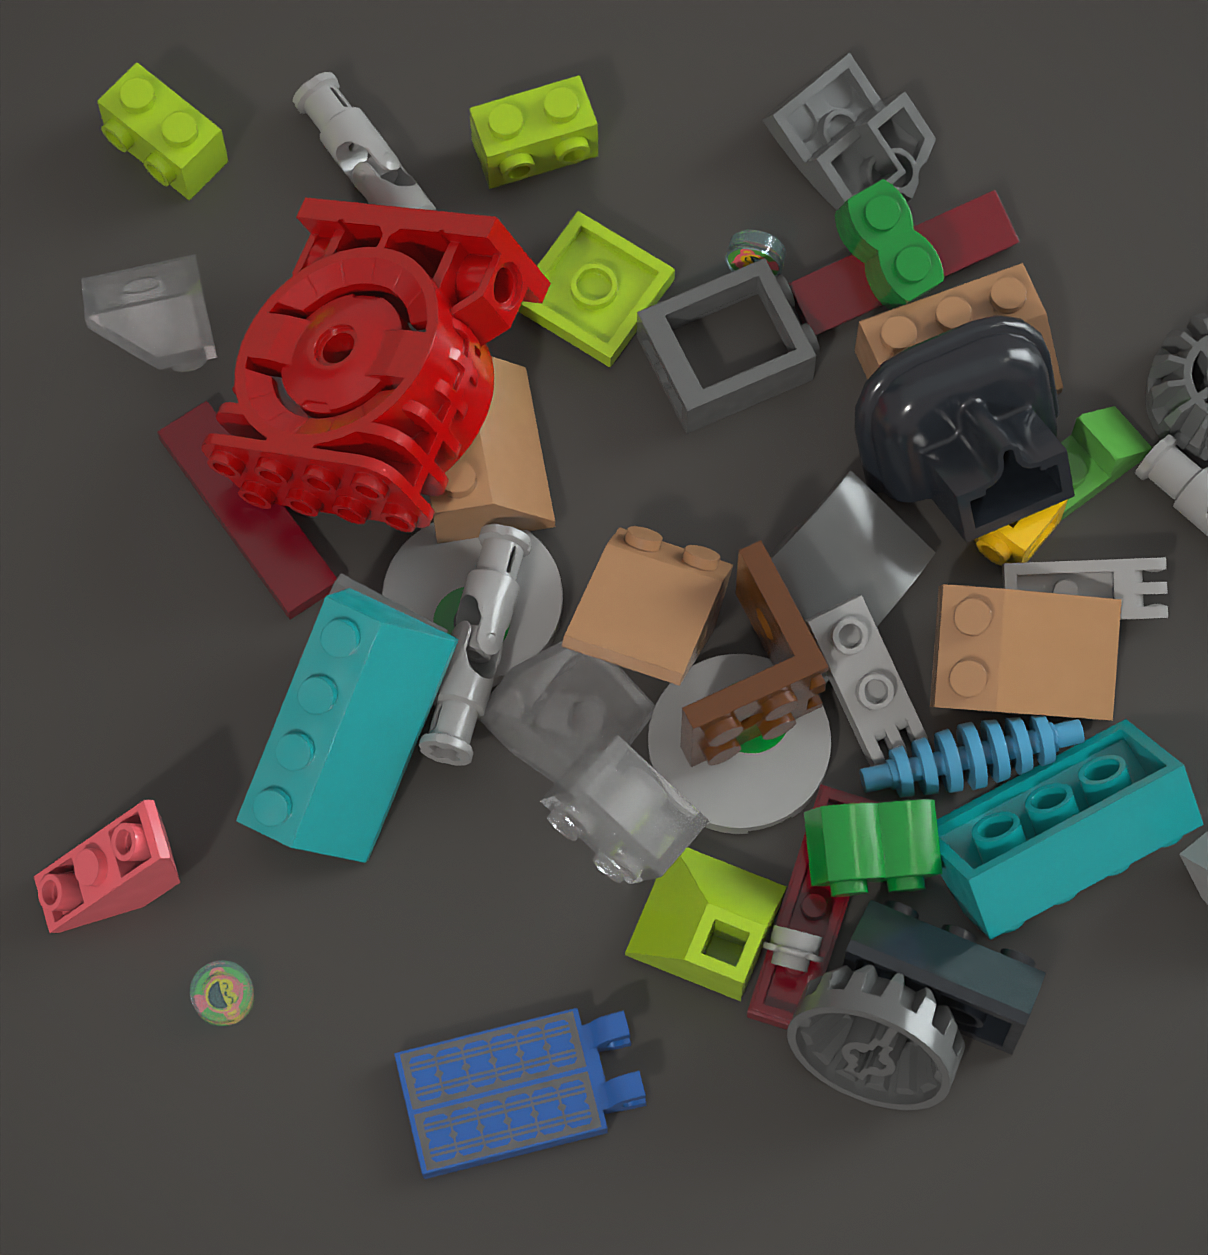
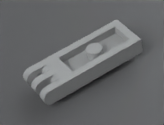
(1094, 578)
(864, 678)

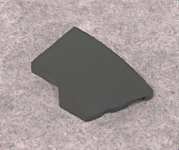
(849, 136)
(849, 550)

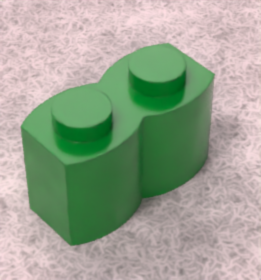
(881, 233)
(873, 844)

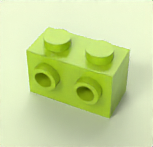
(162, 131)
(534, 131)

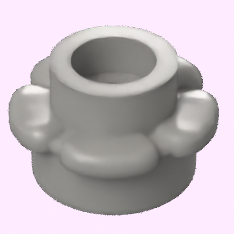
(793, 948)

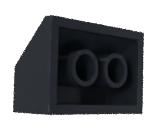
(983, 988)

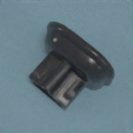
(967, 426)

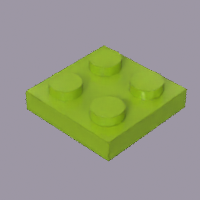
(597, 288)

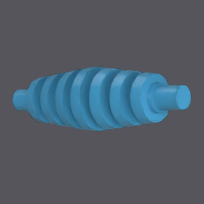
(972, 755)

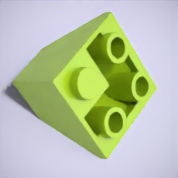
(706, 922)

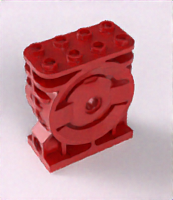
(338, 347)

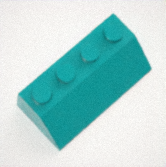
(347, 727)
(1064, 827)

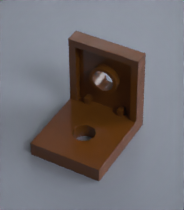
(771, 698)

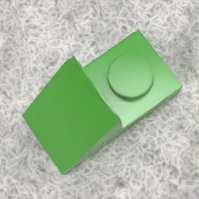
(1100, 452)

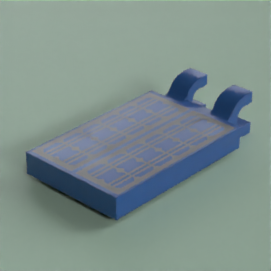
(514, 1090)

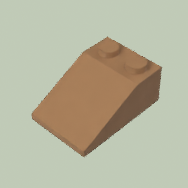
(649, 604)
(1025, 652)

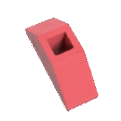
(109, 872)

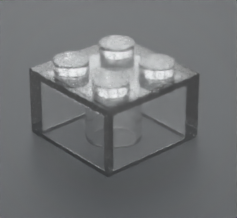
(623, 812)

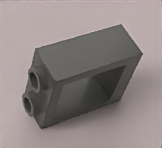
(700, 406)

